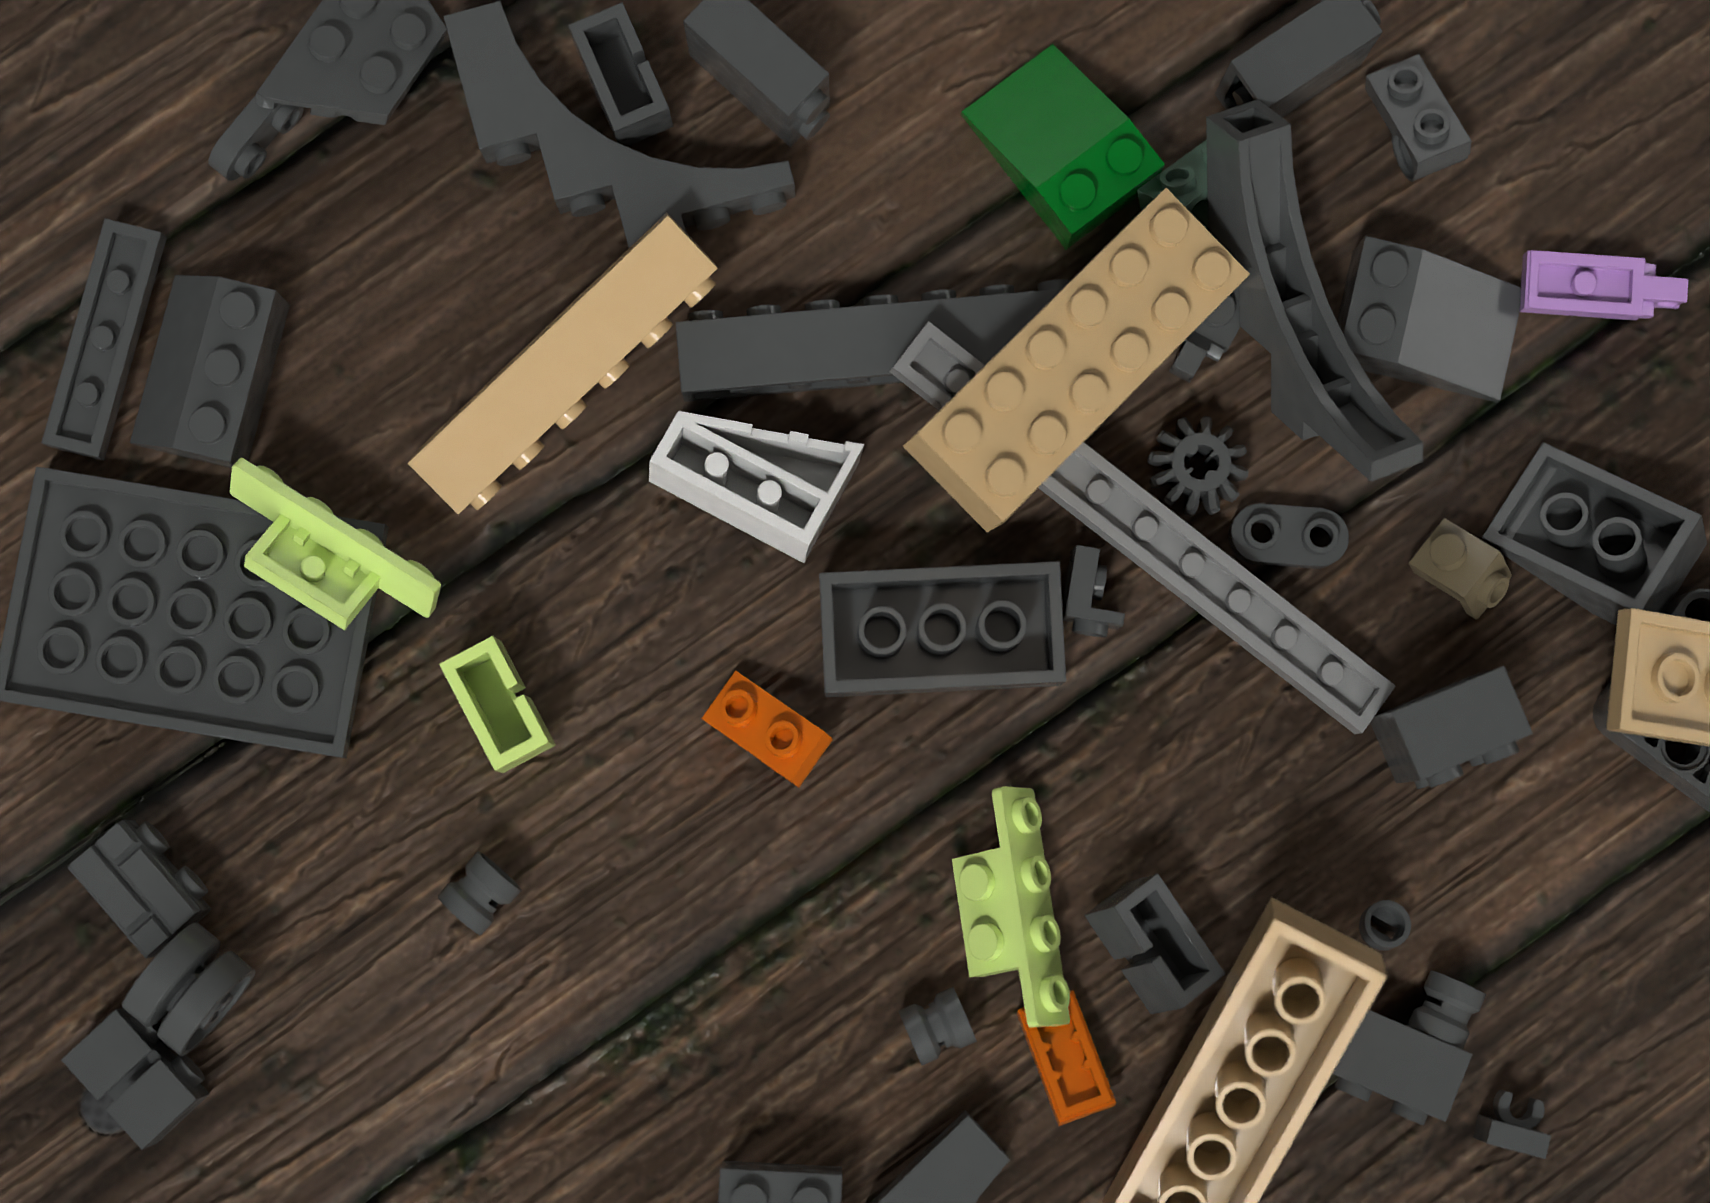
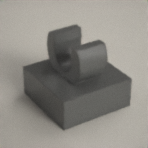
(1513, 1132)

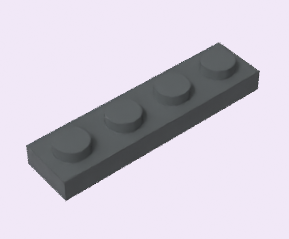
(104, 339)

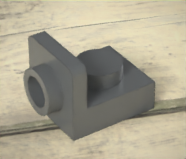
(1083, 583)

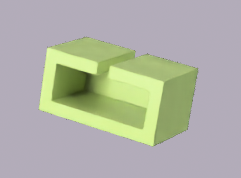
(487, 690)

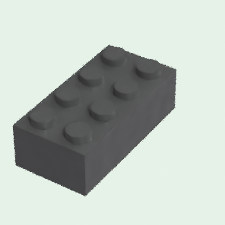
(942, 629)

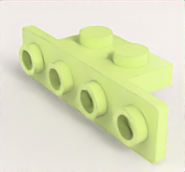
(321, 556)
(1010, 909)

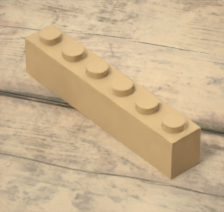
(562, 364)

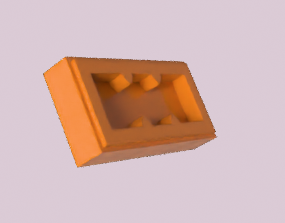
(1069, 1066)

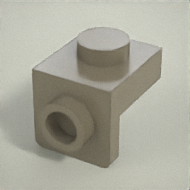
(1463, 568)

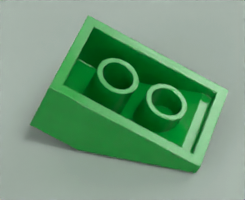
(1063, 144)

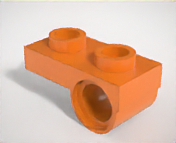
(767, 728)

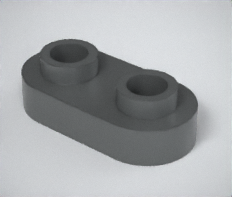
(244, 143)
(1289, 537)

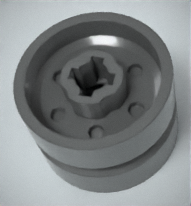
(188, 988)

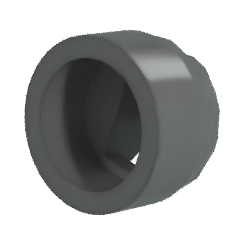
(1388, 916)

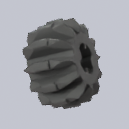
(1213, 482)

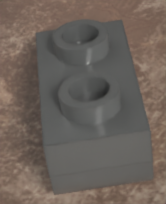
(1419, 118)

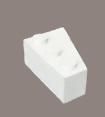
(755, 478)

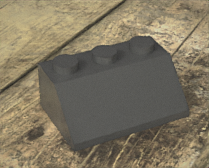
(210, 369)

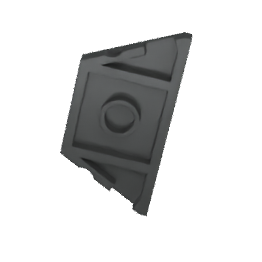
(355, 58)

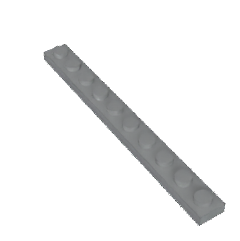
(1177, 555)

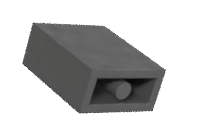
(1302, 56)
(760, 67)

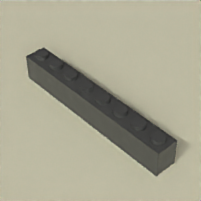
(840, 345)

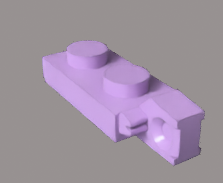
(1596, 286)

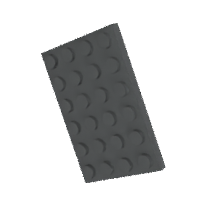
(145, 616)

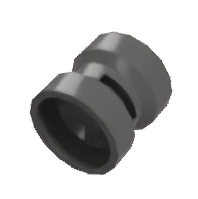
(479, 893)
(1446, 1009)
(937, 1026)

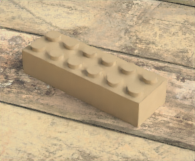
(1076, 361)
(1253, 1065)

